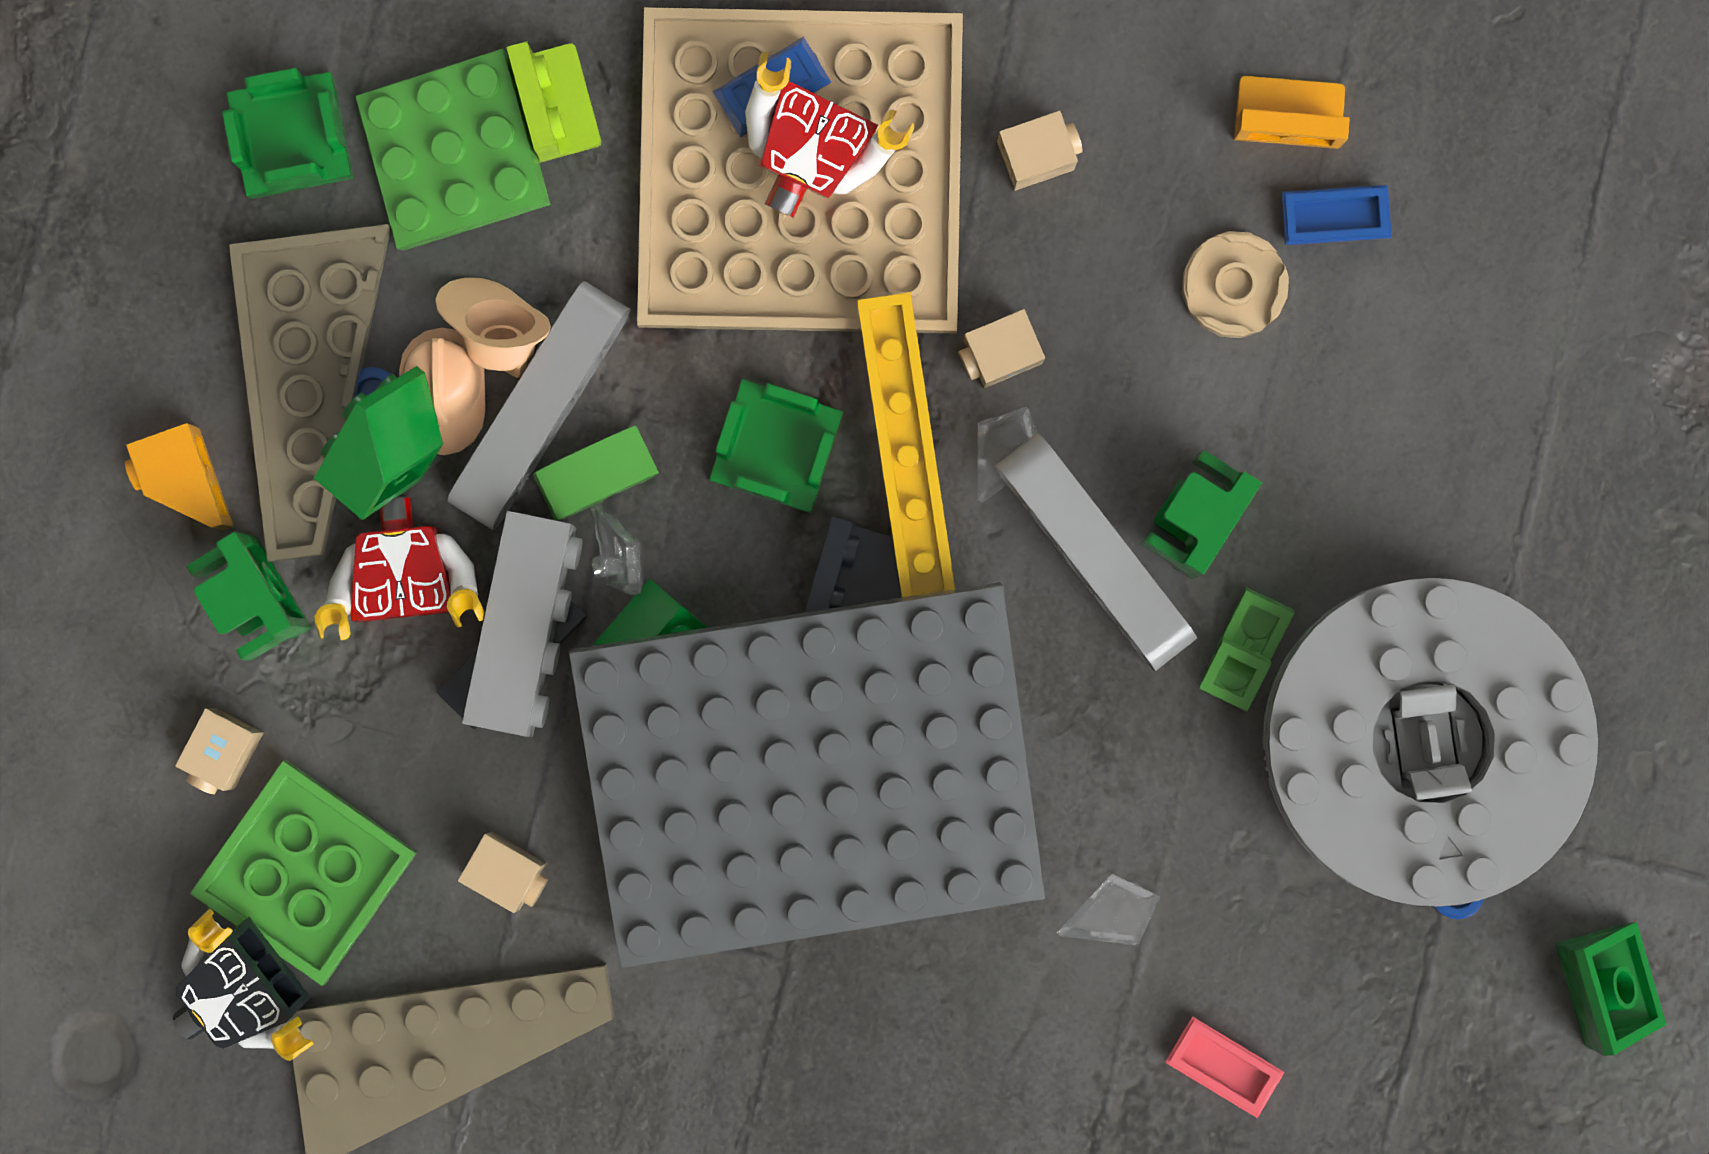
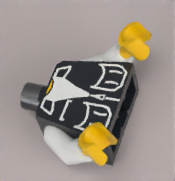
(239, 990)

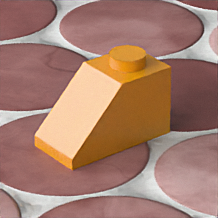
(179, 474)

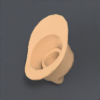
(494, 322)
(454, 385)

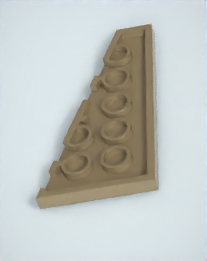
(303, 342)
(414, 1051)

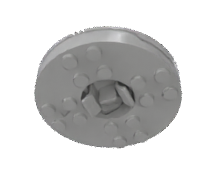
(1430, 741)

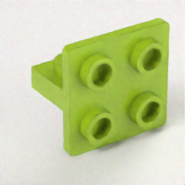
(554, 100)

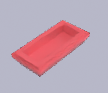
(1224, 1067)

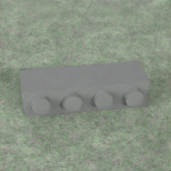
(521, 625)

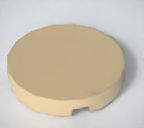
(1235, 284)

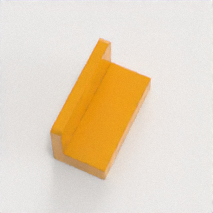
(1291, 112)

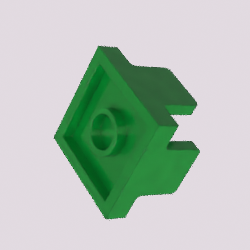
(287, 132)
(776, 445)
(1201, 515)
(247, 594)

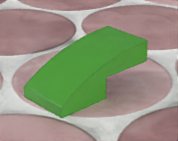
(595, 473)
(1246, 649)

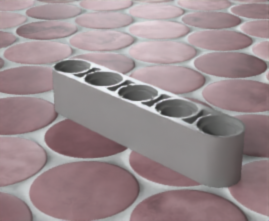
(538, 405)
(1095, 552)

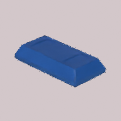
(804, 72)
(1336, 215)

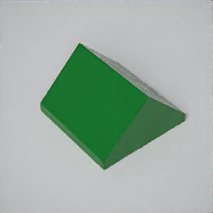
(1611, 988)

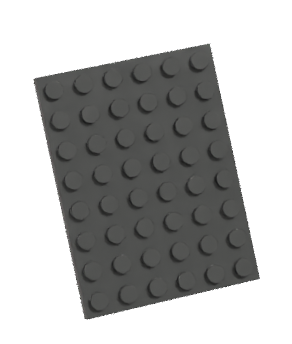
(808, 774)

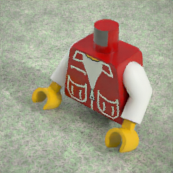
(812, 140)
(399, 575)

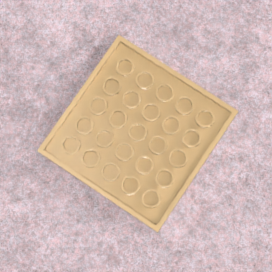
(704, 228)

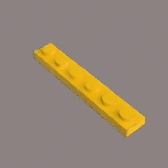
(906, 444)

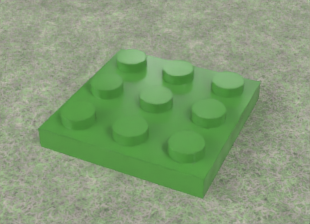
(452, 150)
(304, 871)

